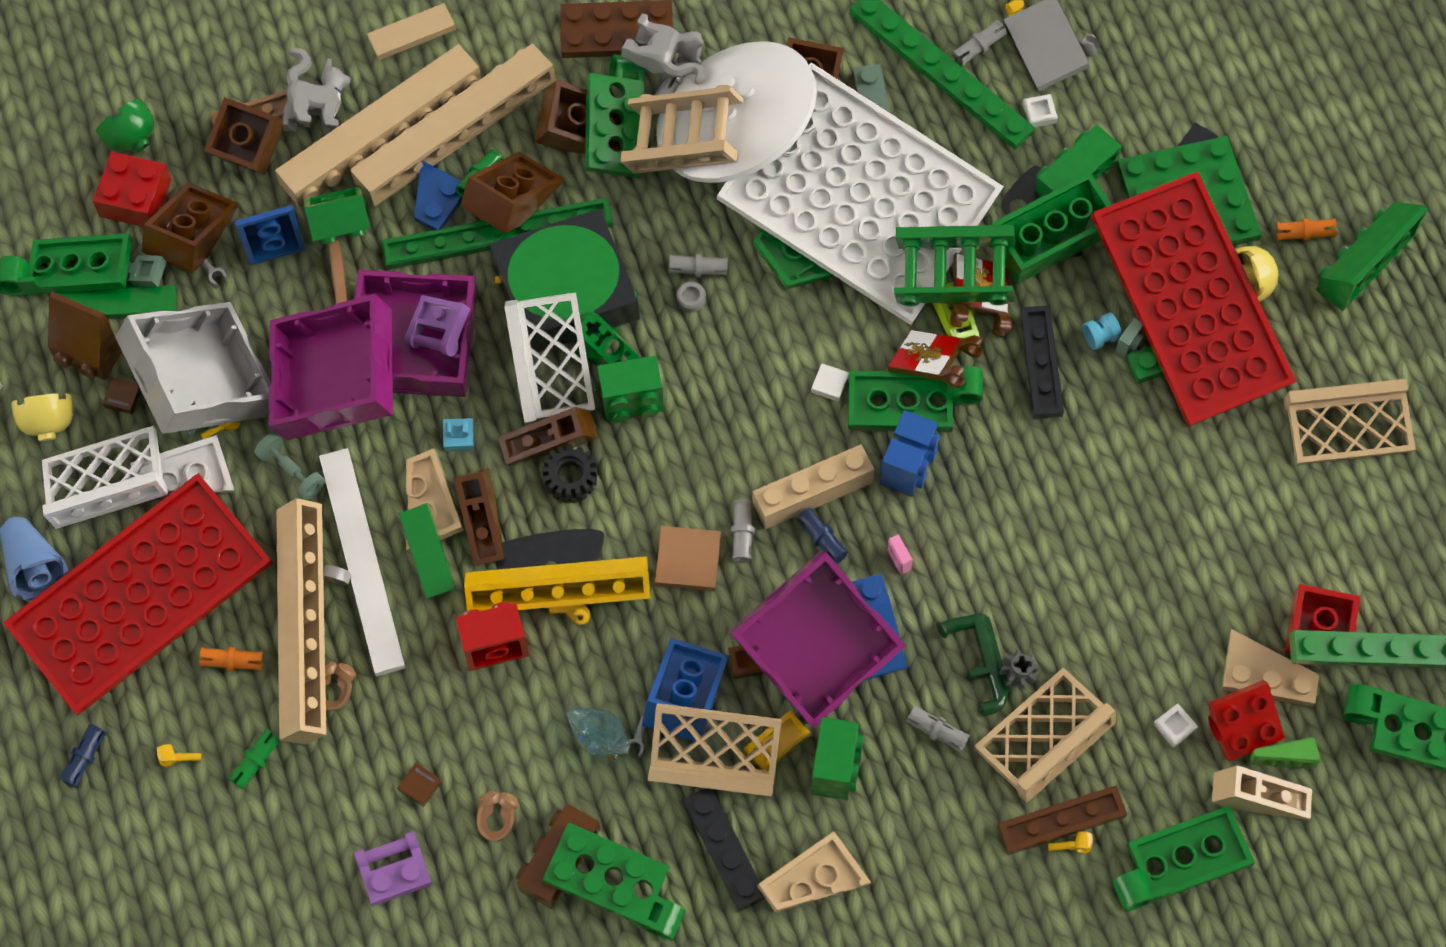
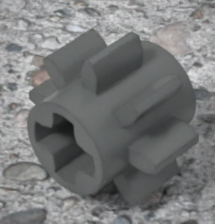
(1016, 665)

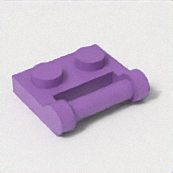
(439, 316)
(397, 878)

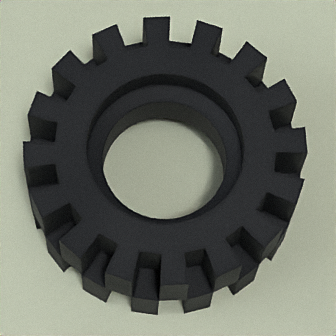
(569, 490)

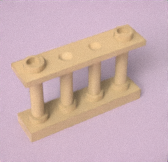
(692, 152)

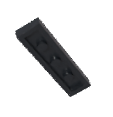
(1041, 362)
(724, 848)

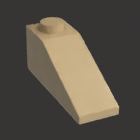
(1260, 793)

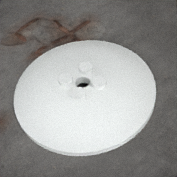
(775, 109)

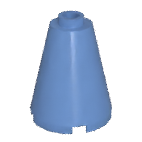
(29, 559)

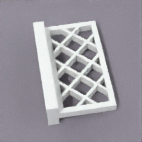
(524, 362)
(105, 496)

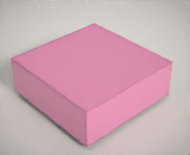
(899, 554)

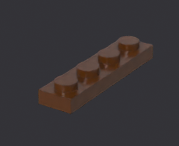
(1062, 820)

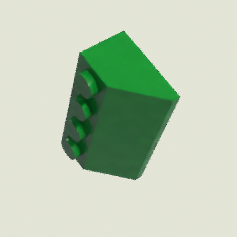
(1053, 227)
(1370, 253)

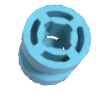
(1102, 331)

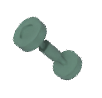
(269, 446)

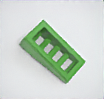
(1295, 754)

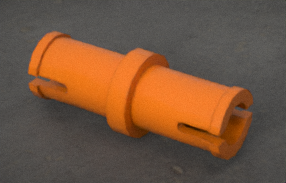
(1306, 229)
(231, 659)

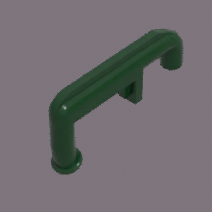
(989, 654)

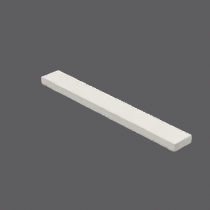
(362, 562)

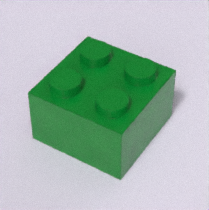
(336, 215)
(631, 389)
(834, 760)

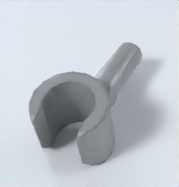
(1089, 44)
(213, 272)
(638, 738)

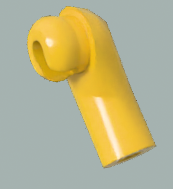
(577, 613)

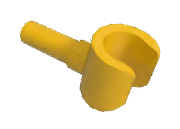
(1014, 7)
(228, 426)
(168, 758)
(1082, 843)

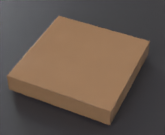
(688, 558)

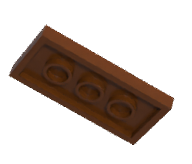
(605, 26)

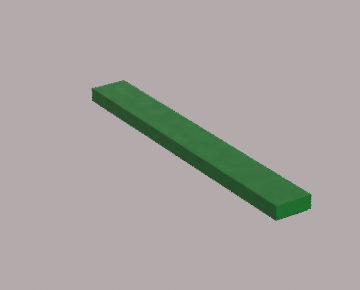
(475, 236)

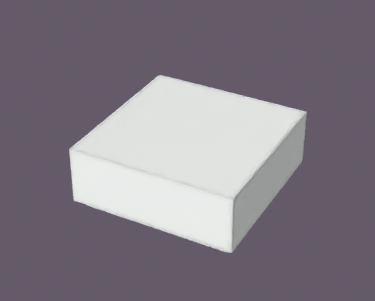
(1040, 110)
(830, 382)
(1175, 725)

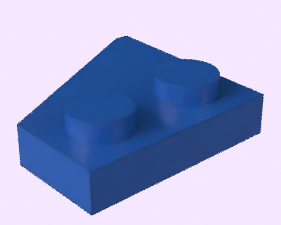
(436, 197)

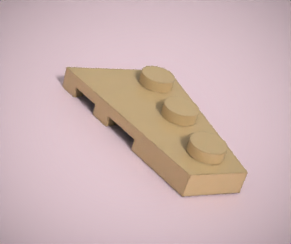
(429, 485)
(814, 875)

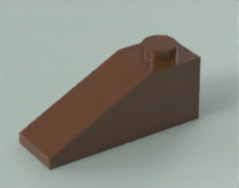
(540, 438)
(480, 515)

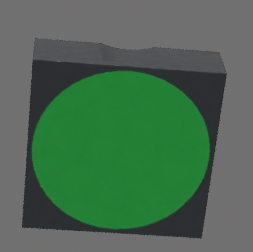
(562, 260)

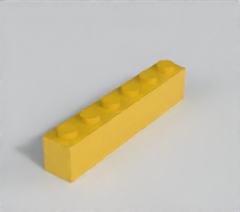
(559, 584)

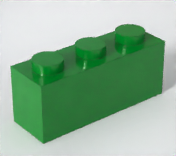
(1092, 152)

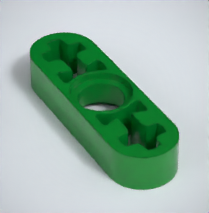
(603, 326)

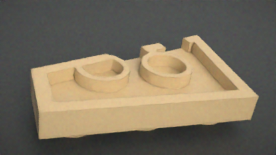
(1252, 662)

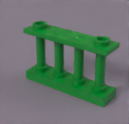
(941, 239)

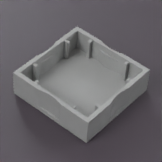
(195, 367)

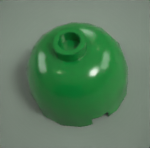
(128, 129)

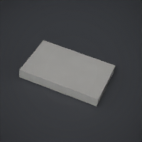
(1046, 43)

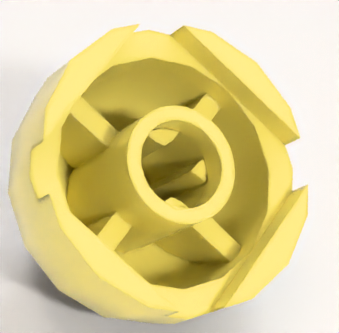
(1260, 270)
(43, 415)

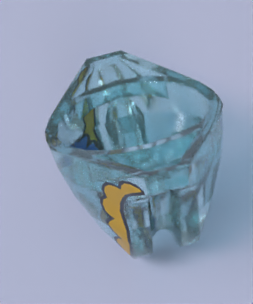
(598, 732)

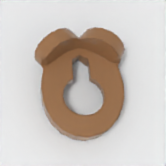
(345, 676)
(508, 806)

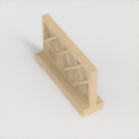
(1346, 396)
(1068, 746)
(716, 775)

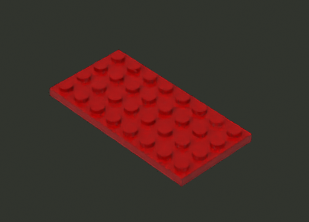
(1193, 298)
(137, 594)

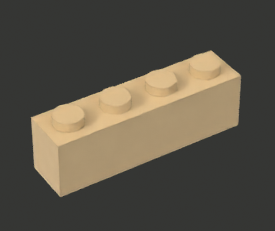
(813, 486)

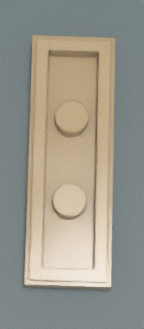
(411, 31)

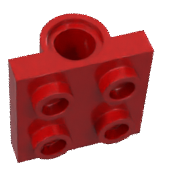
(1245, 720)

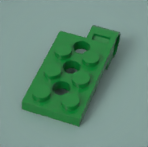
(599, 129)
(22, 278)
(895, 385)
(1373, 705)
(1142, 888)
(651, 914)

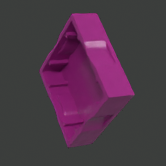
(331, 367)
(423, 369)
(817, 638)

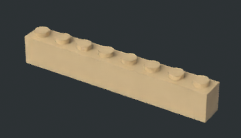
(379, 123)
(453, 124)
(300, 622)

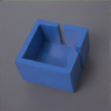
(910, 455)

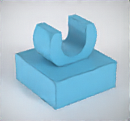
(458, 434)

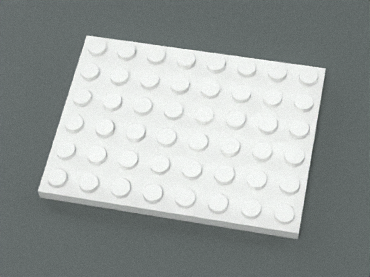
(850, 187)

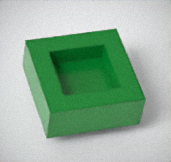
(1144, 365)

